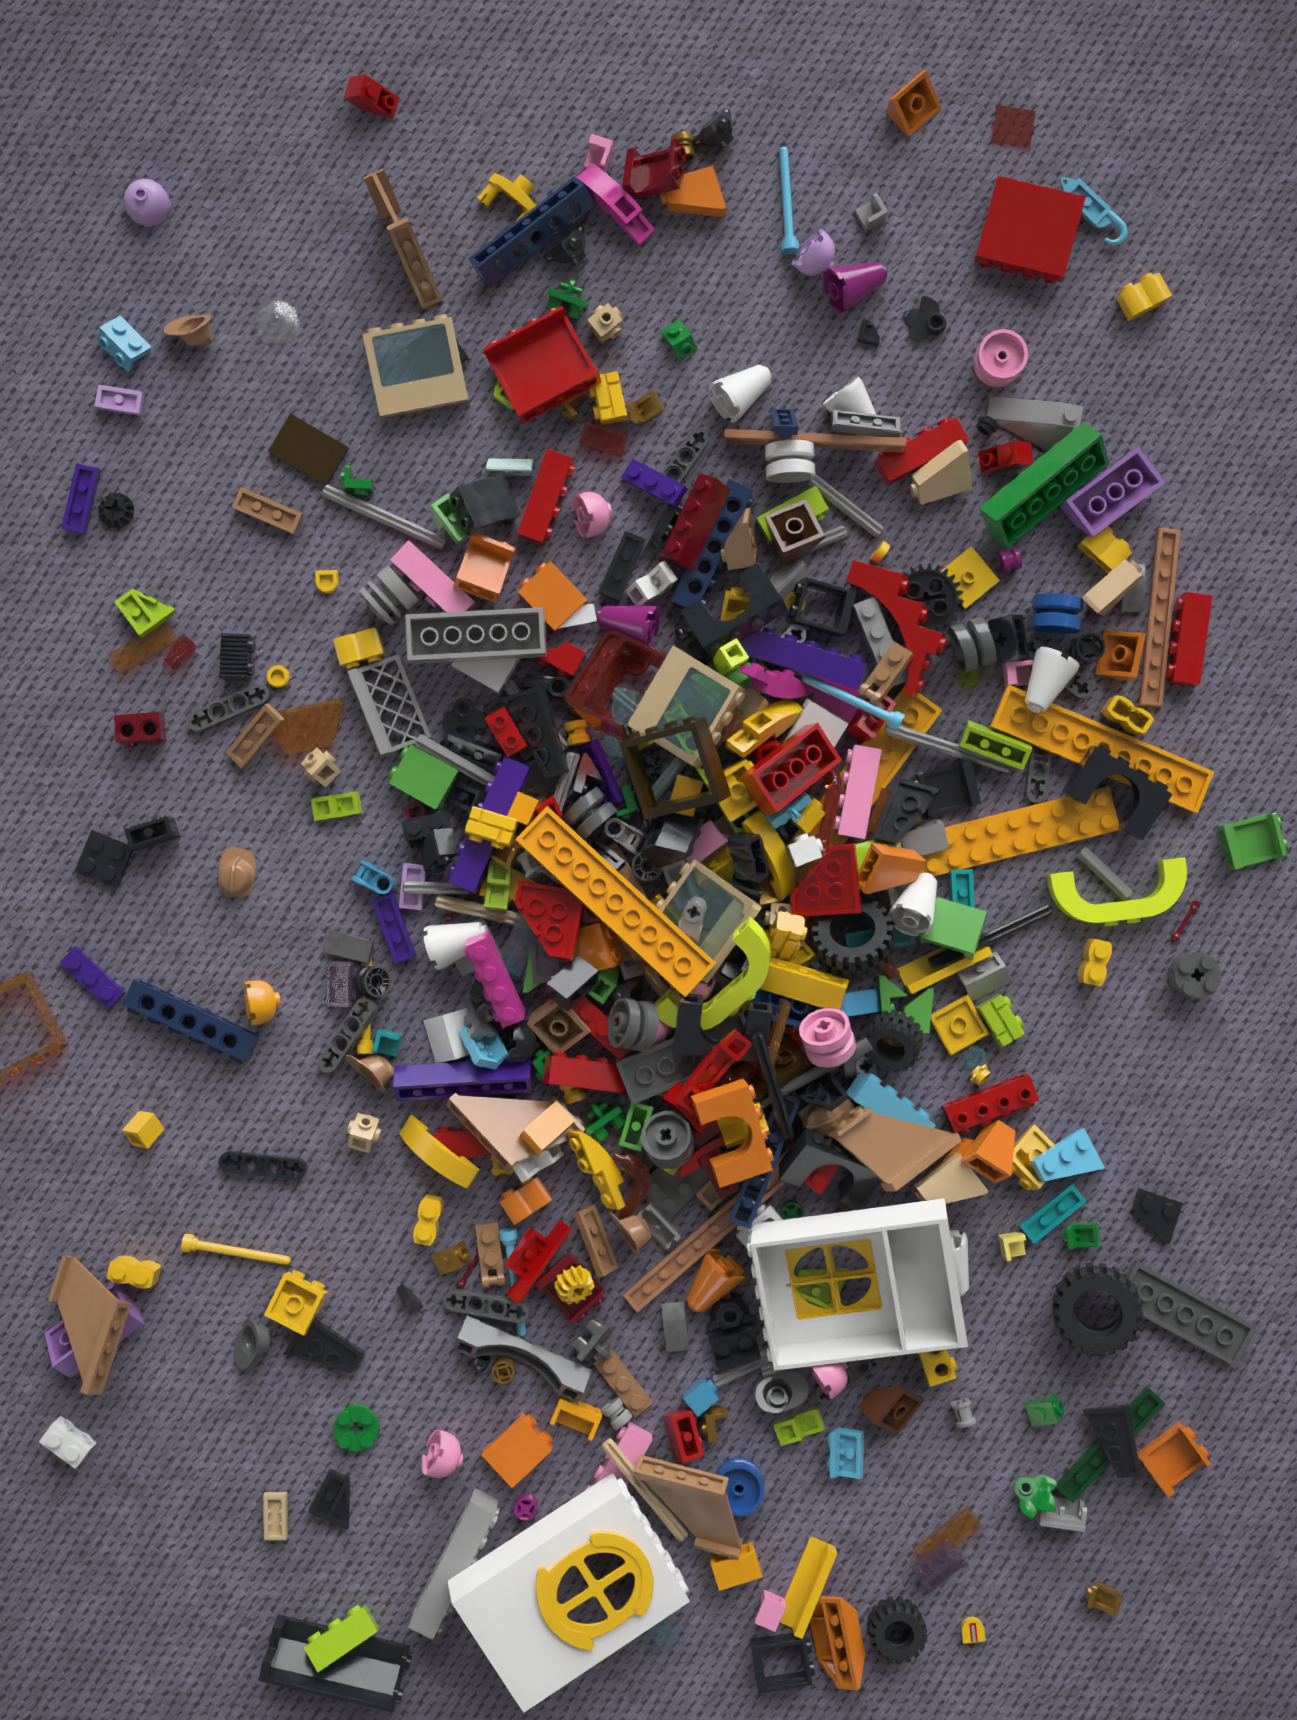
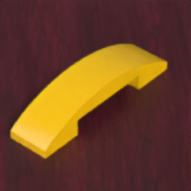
(775, 854)
(436, 1154)

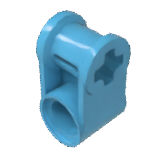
(370, 877)

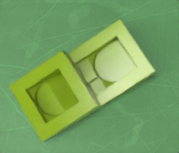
(336, 806)
(498, 887)
(799, 1425)

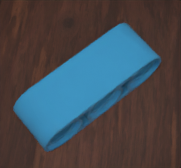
(861, 1002)

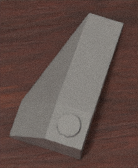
(1035, 420)

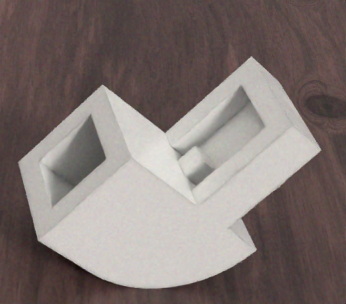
(652, 585)
(530, 1166)

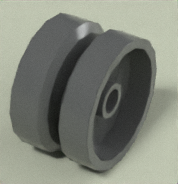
(972, 644)
(586, 811)
(633, 1024)
(655, 1139)

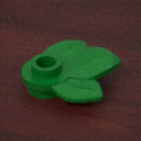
(1039, 1495)

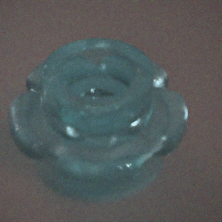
(981, 1055)

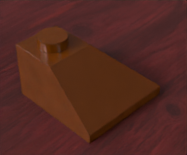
(794, 531)
(890, 1407)

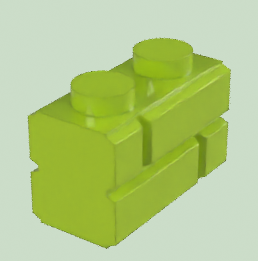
(1000, 1020)

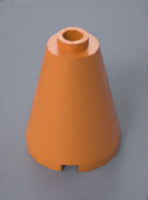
(713, 1280)

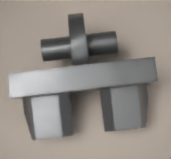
(480, 1020)
(599, 1334)

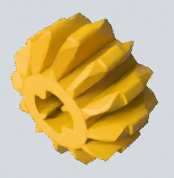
(574, 1284)

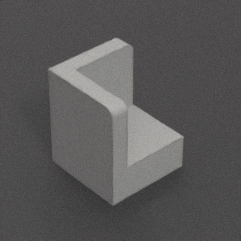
(872, 213)

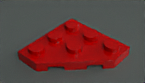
(830, 885)
(552, 915)

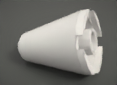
(739, 391)
(851, 398)
(1048, 678)
(916, 906)
(448, 941)
(960, 1254)

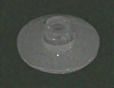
(284, 330)

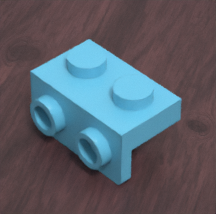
(122, 342)
(487, 1052)
(846, 1453)

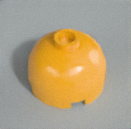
(260, 1002)

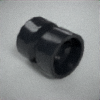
(1087, 648)

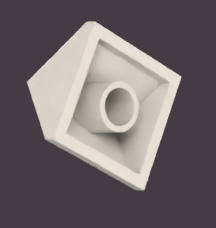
(445, 1036)

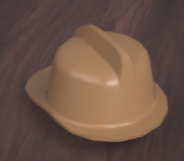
(191, 329)
(237, 872)
(373, 1068)
(821, 1120)
(634, 1231)

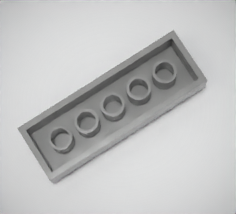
(476, 635)
(459, 1553)

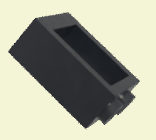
(843, 612)
(782, 1681)

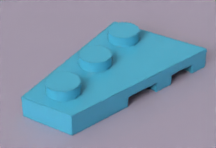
(1067, 1158)

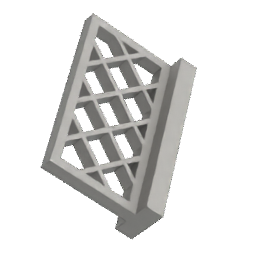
(369, 709)

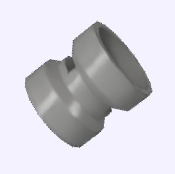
(616, 1413)

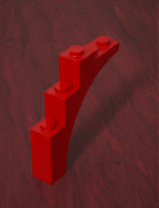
(909, 614)

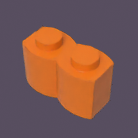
(525, 1199)

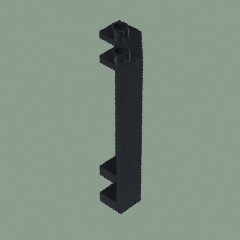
(363, 1676)

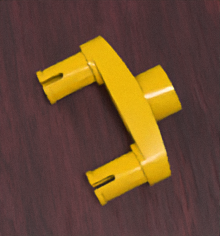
(517, 190)

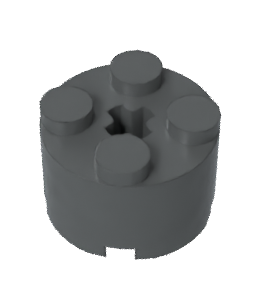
(1186, 964)

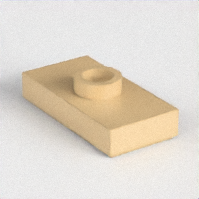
(275, 1516)

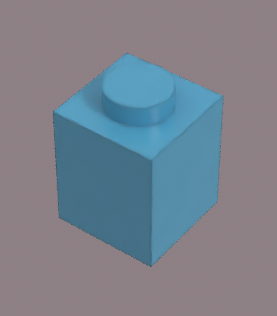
(701, 1395)

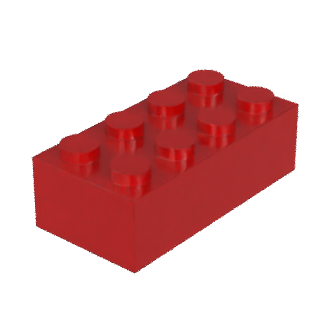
(790, 768)

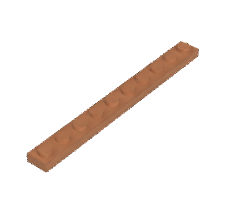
(691, 1249)

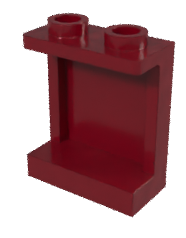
(653, 172)
(573, 1311)

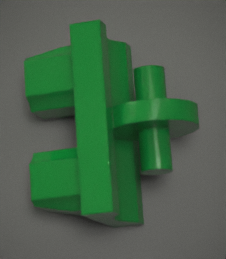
(576, 304)
(612, 1114)

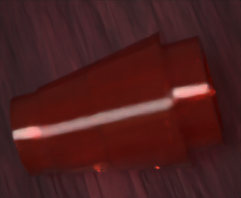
(181, 651)

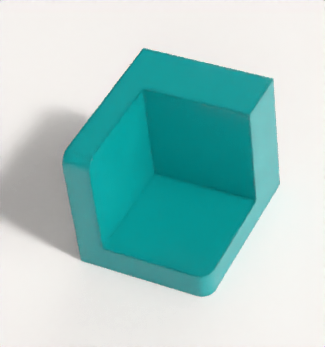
(387, 1042)

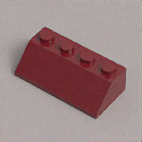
(695, 522)

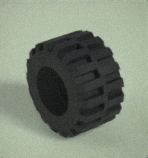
(901, 1028)
(903, 1647)

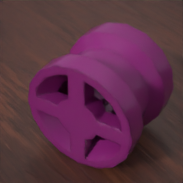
(1010, 560)
(523, 1511)

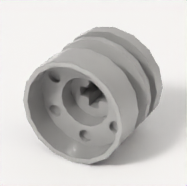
(388, 595)

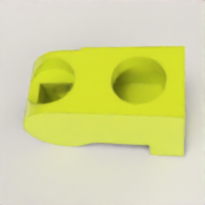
(730, 657)

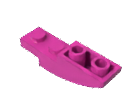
(617, 203)
(776, 683)

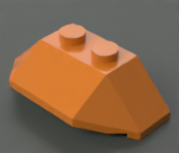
(838, 1641)

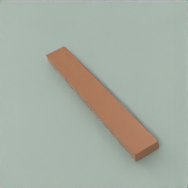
(828, 441)
(1159, 617)

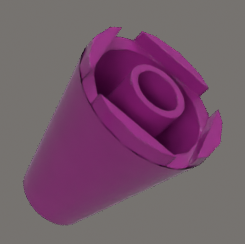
(852, 283)
(632, 621)

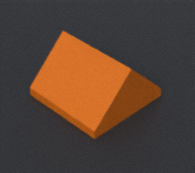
(914, 104)
(1121, 655)

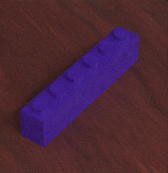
(805, 657)
(475, 856)
(462, 1078)

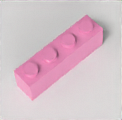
(430, 579)
(858, 791)
(632, 1442)

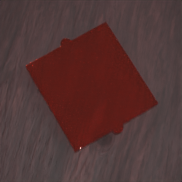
(1013, 126)

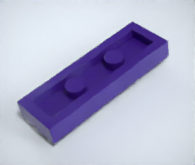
(654, 483)
(80, 499)
(609, 786)
(394, 927)
(92, 977)

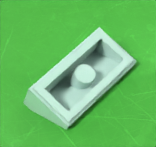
(510, 467)

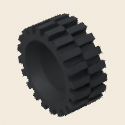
(860, 959)

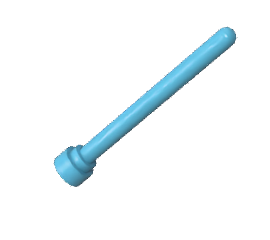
(790, 244)
(893, 719)
(508, 1238)

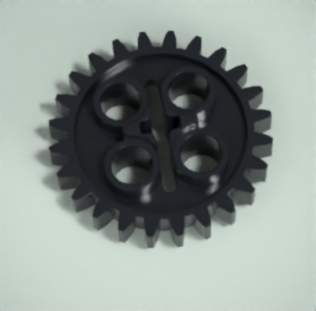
(923, 579)

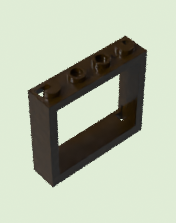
(708, 757)

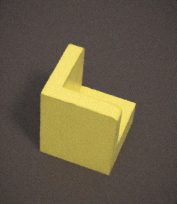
(1012, 1244)

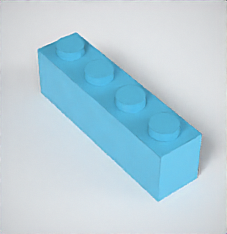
(883, 1101)

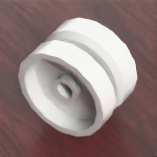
(790, 461)

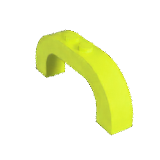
(1169, 888)
(742, 989)

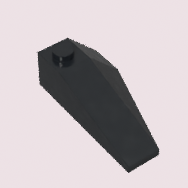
(822, 1092)

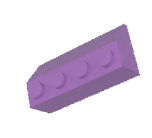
(1112, 493)
(59, 1343)

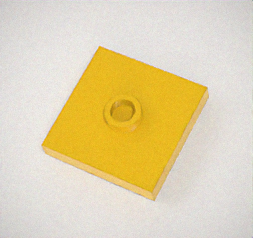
(973, 576)
(958, 1025)

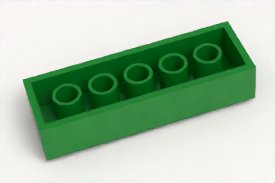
(1045, 485)

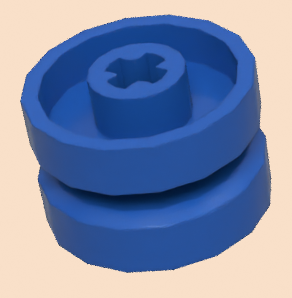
(1056, 613)
(746, 1473)

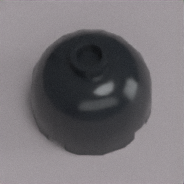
(520, 1042)

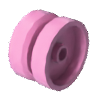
(998, 371)
(827, 1037)

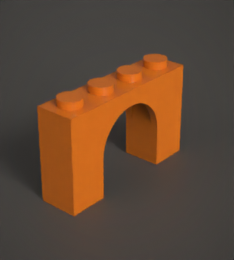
(752, 1156)

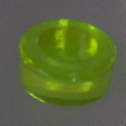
(969, 680)

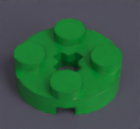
(366, 1418)

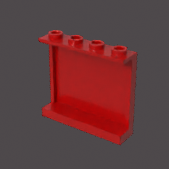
(1029, 229)
(541, 365)

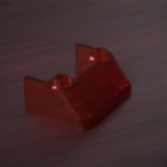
(603, 672)

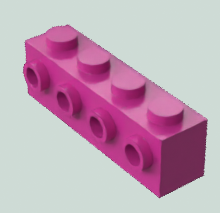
(495, 979)

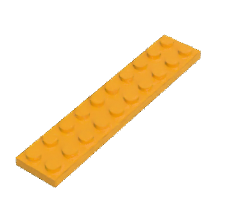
(919, 716)
(1072, 735)
(1023, 831)
(615, 901)

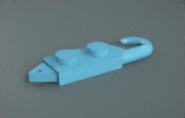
(1095, 209)

